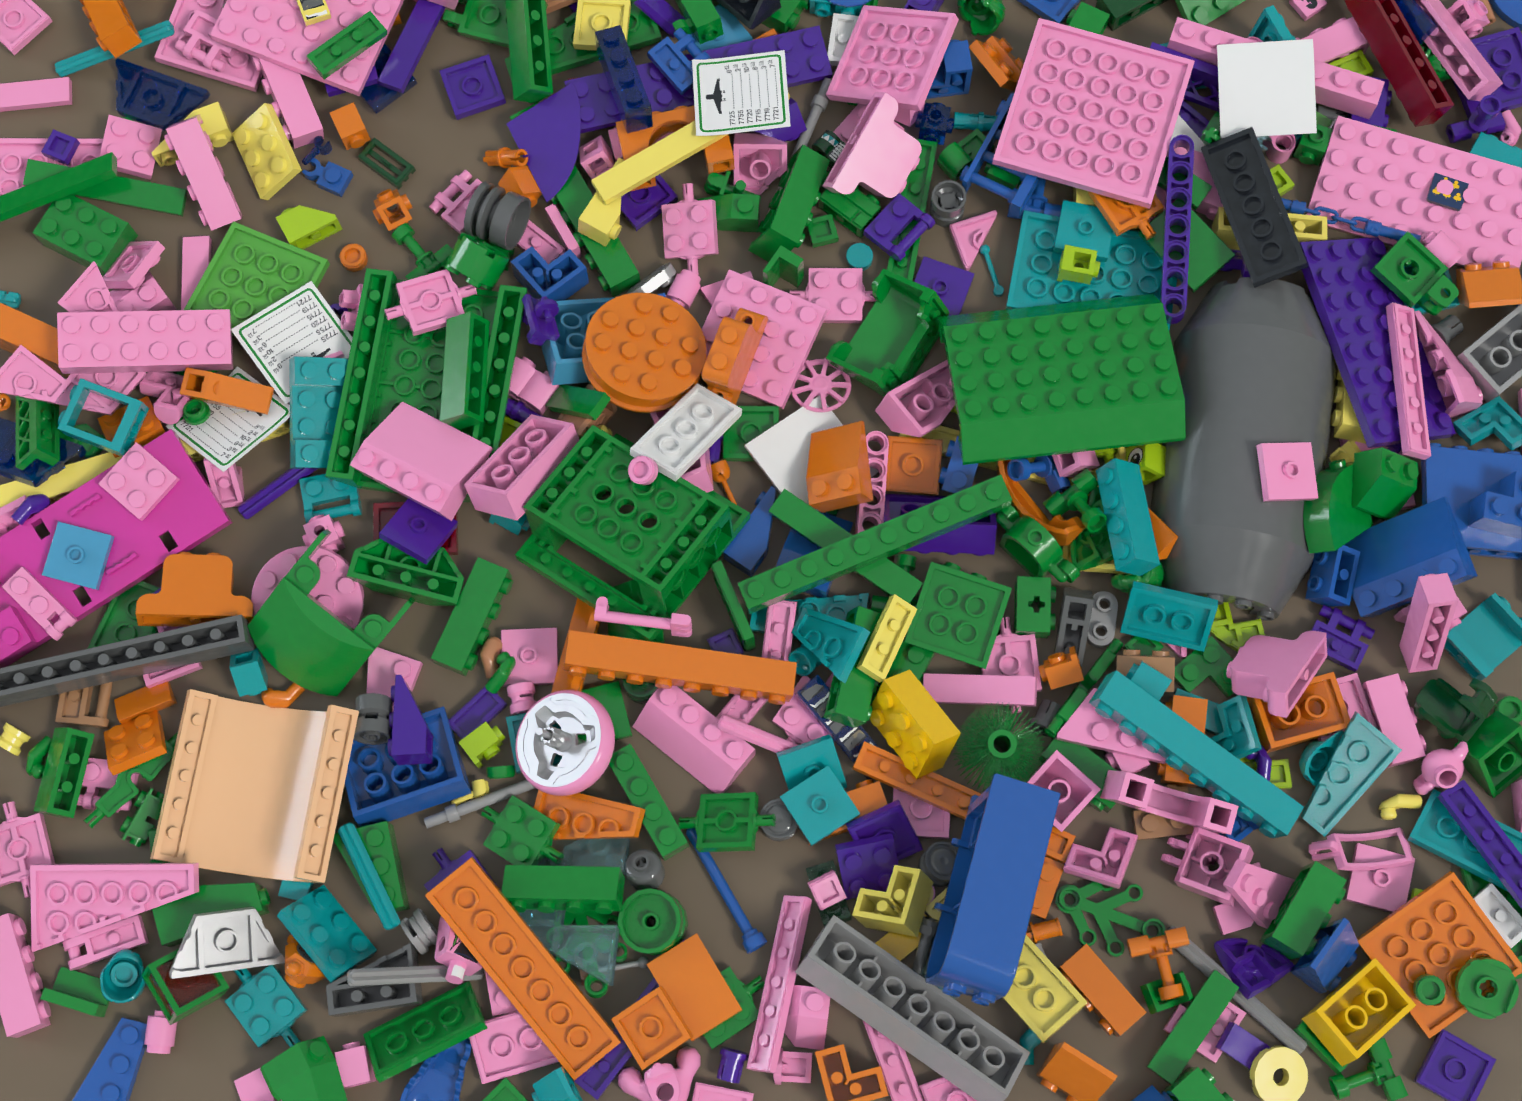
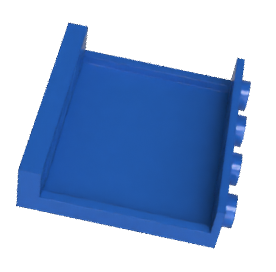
(1461, 477)

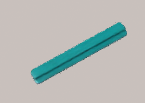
(369, 876)

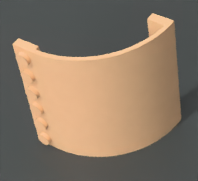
(255, 788)

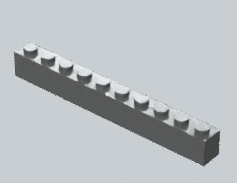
(124, 659)

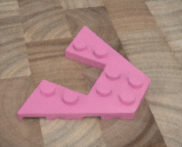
(31, 378)

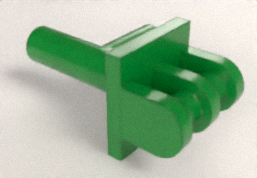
(717, 185)

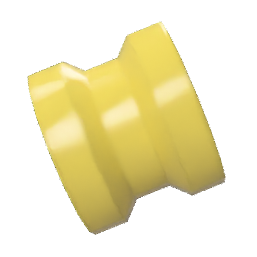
(13, 739)

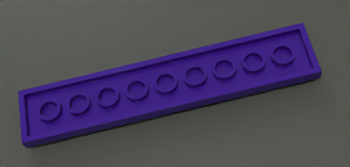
(804, 59)

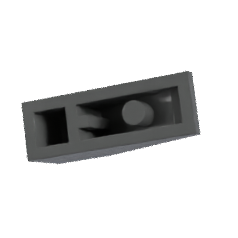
(1074, 621)

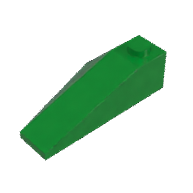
(305, 1073)

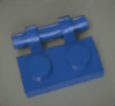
(673, 63)

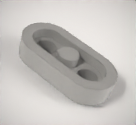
(660, 277)
(1103, 619)

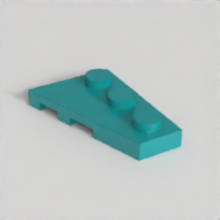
(831, 640)

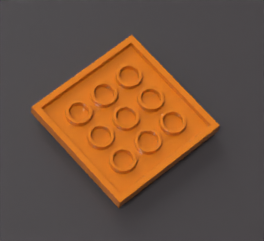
(1436, 937)

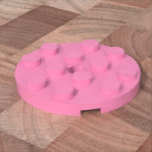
(333, 589)

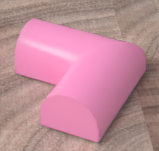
(166, 388)
(1105, 865)

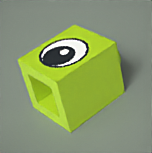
(1150, 460)

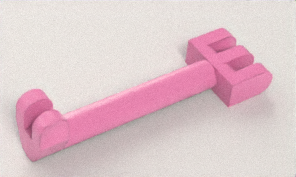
(678, 623)

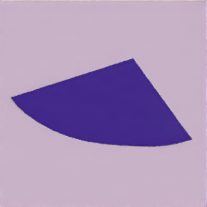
(550, 138)

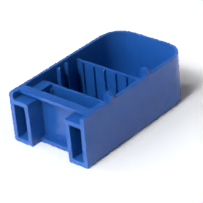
(992, 890)

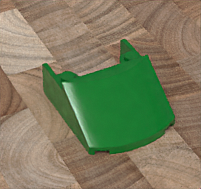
(309, 640)

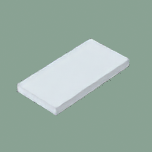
(687, 431)

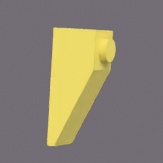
(599, 220)

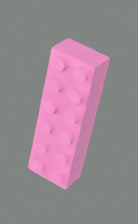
(144, 341)

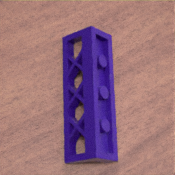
(1202, 74)

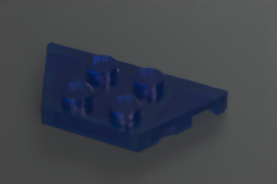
(154, 96)
(37, 471)

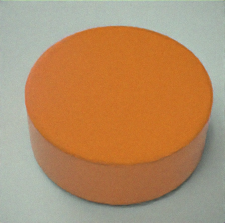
(353, 257)

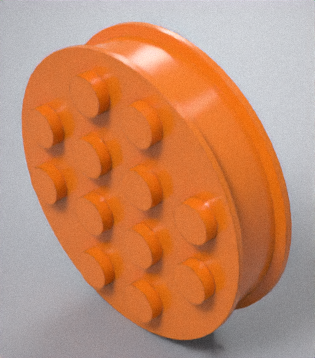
(643, 351)

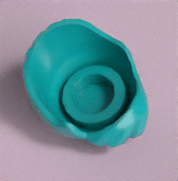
(122, 977)

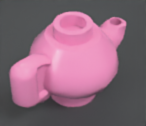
(1441, 769)

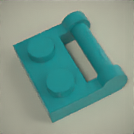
(322, 490)

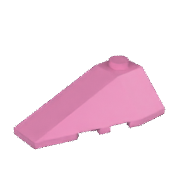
(1452, 378)
(919, 403)

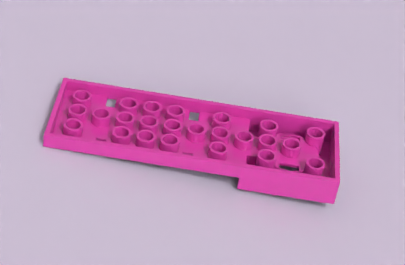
(187, 512)

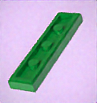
(1192, 1027)

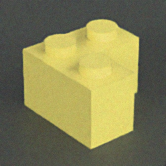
(898, 908)

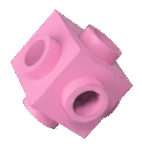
(1470, 16)
(320, 523)

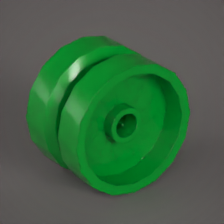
(635, 918)

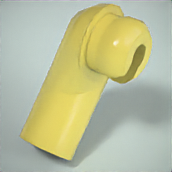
(1389, 806)

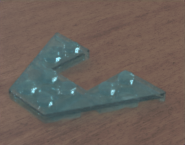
(583, 946)

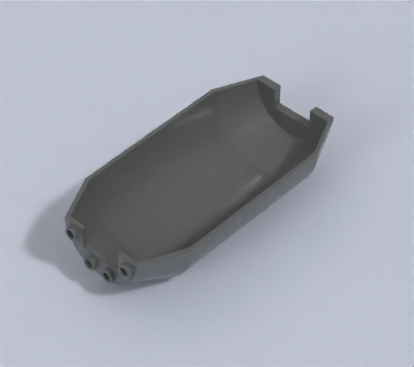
(1249, 376)

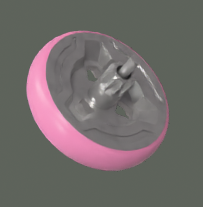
(581, 760)

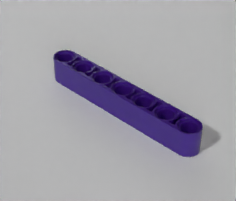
(1177, 216)

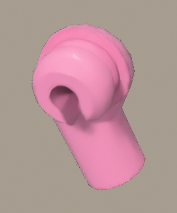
(1512, 129)

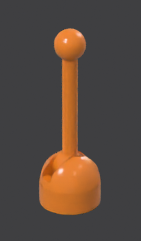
(720, 474)

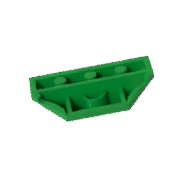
(402, 576)

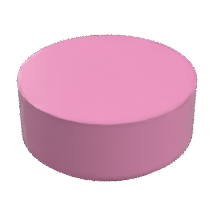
(643, 470)

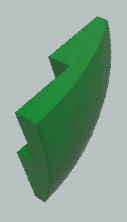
(1091, 548)

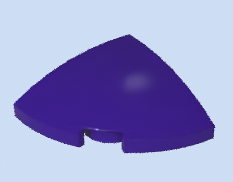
(1250, 966)

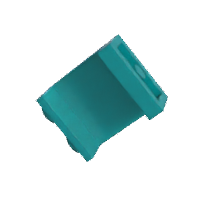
(1485, 637)

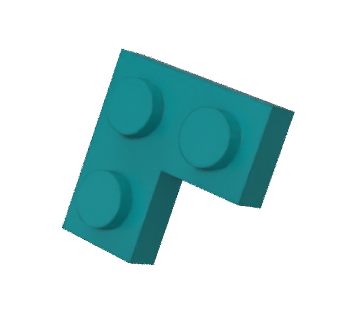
(1491, 418)
(1239, 728)

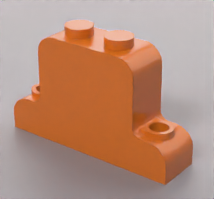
(733, 353)
(193, 593)

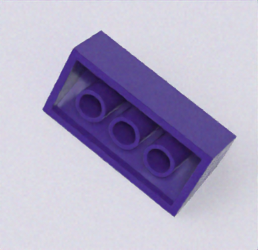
(974, 538)

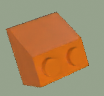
(1489, 285)

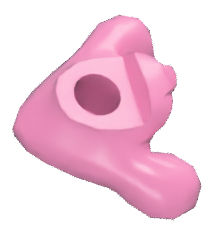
(662, 1080)

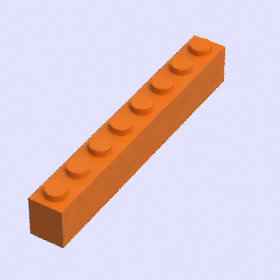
(679, 666)

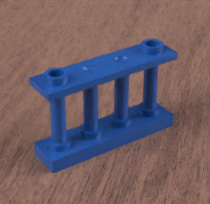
(1017, 197)

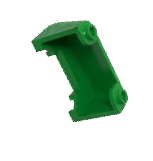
(893, 334)

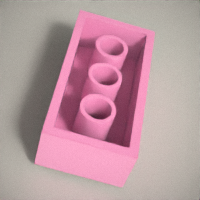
(520, 466)

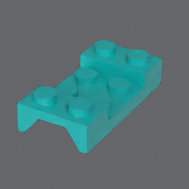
(314, 407)

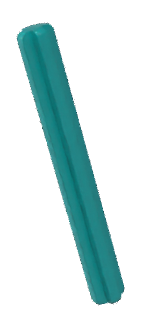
(97, 55)

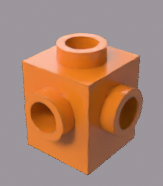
(395, 217)

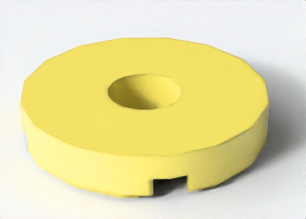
(1294, 1077)

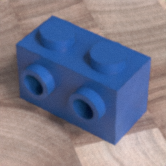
(956, 476)
(1333, 577)

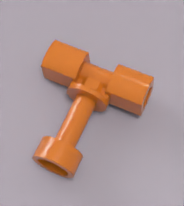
(1159, 949)

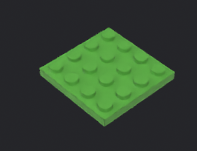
(253, 273)

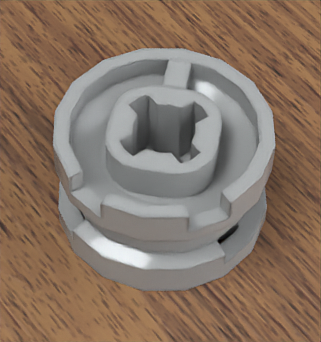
(421, 926)

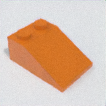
(839, 468)
(1315, 715)
(1074, 1074)

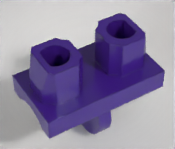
(541, 319)

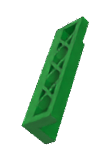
(36, 432)

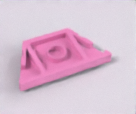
(1094, 731)

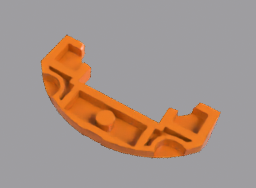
(1062, 530)

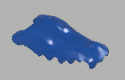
(440, 1076)

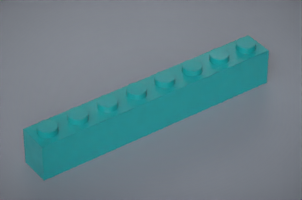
(1196, 755)

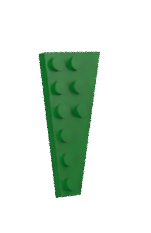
(563, 56)

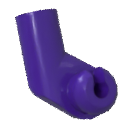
(31, 505)
(1263, 762)

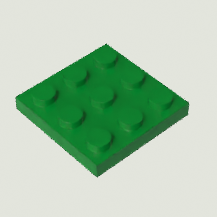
(958, 615)

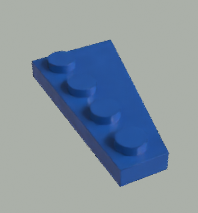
(117, 1065)

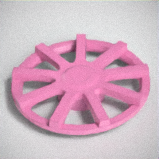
(821, 385)

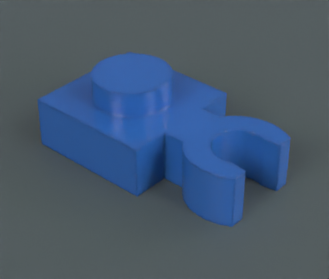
(330, 178)

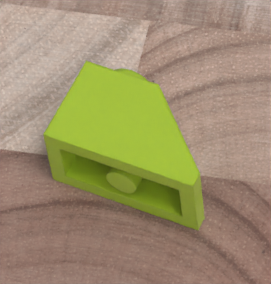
(307, 225)

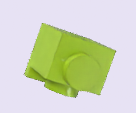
(1078, 265)
(482, 743)

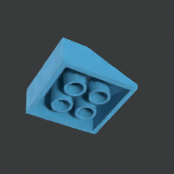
(565, 354)

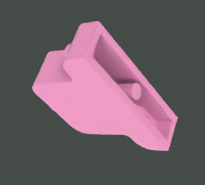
(876, 153)
(1277, 669)

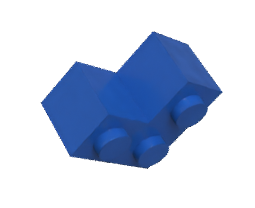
(954, 71)
(553, 280)
(1501, 511)

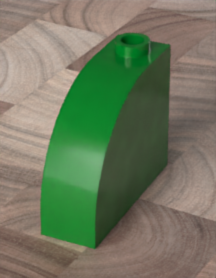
(1331, 518)

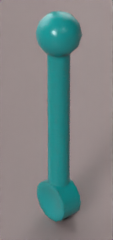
(998, 289)

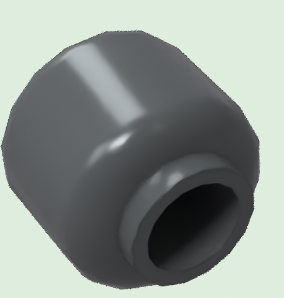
(644, 869)

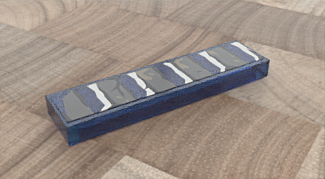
(850, 740)

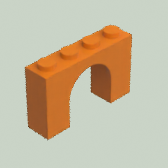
(717, 155)

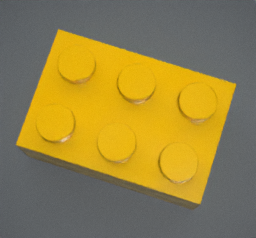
(913, 724)
(1358, 1012)

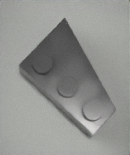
(351, 1000)

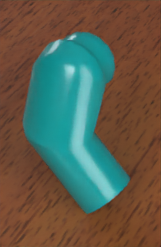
(1029, 1042)

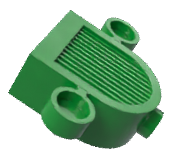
(1034, 547)

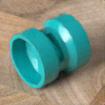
(805, 660)

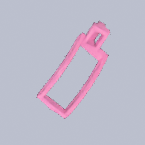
(1334, 844)

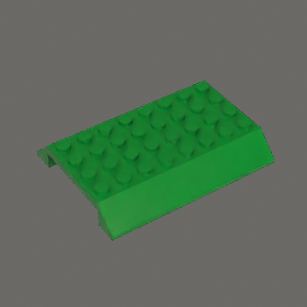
(396, 367)
(1063, 378)

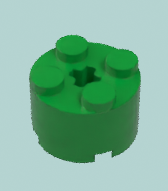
(477, 261)

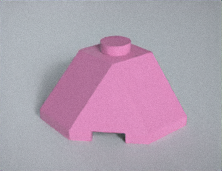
(758, 160)
(807, 1017)

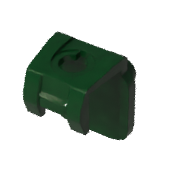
(1451, 711)

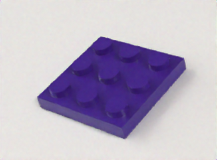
(1504, 56)

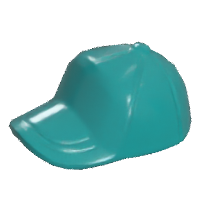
(1316, 757)

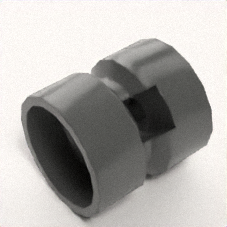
(947, 203)
(373, 718)

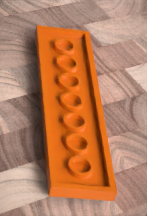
(523, 968)

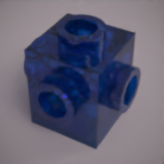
(934, 122)

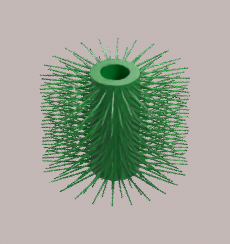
(1002, 737)

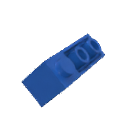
(752, 542)

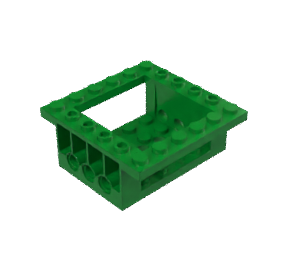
(663, 559)

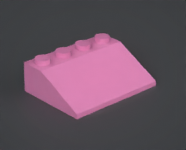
(421, 459)

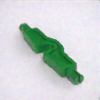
(1083, 687)
(125, 789)

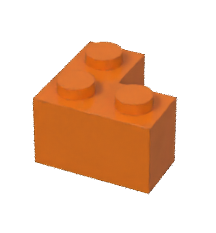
(842, 1084)

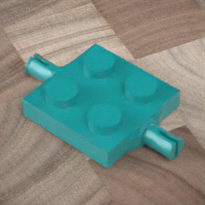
(266, 1006)

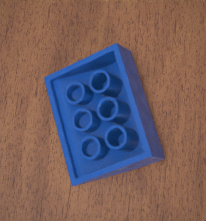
(1404, 549)
(387, 791)

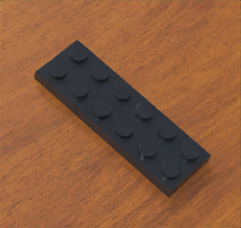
(1254, 207)

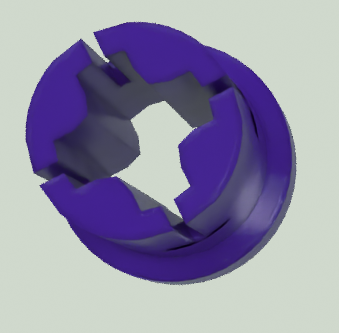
(731, 1064)

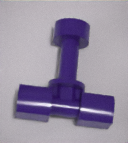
(1486, 120)

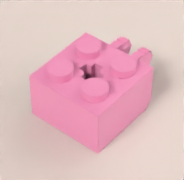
(1201, 851)

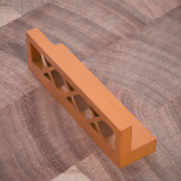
(582, 621)

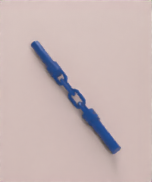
(1371, 227)

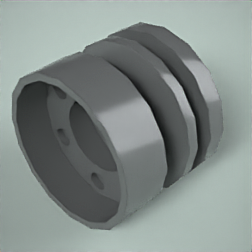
(497, 215)

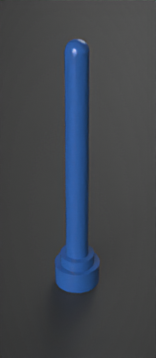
(752, 938)

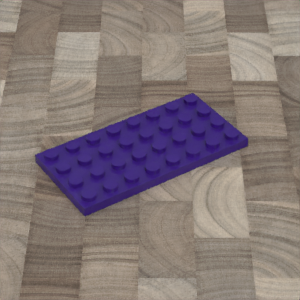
(1356, 326)

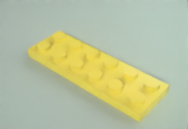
(1039, 989)

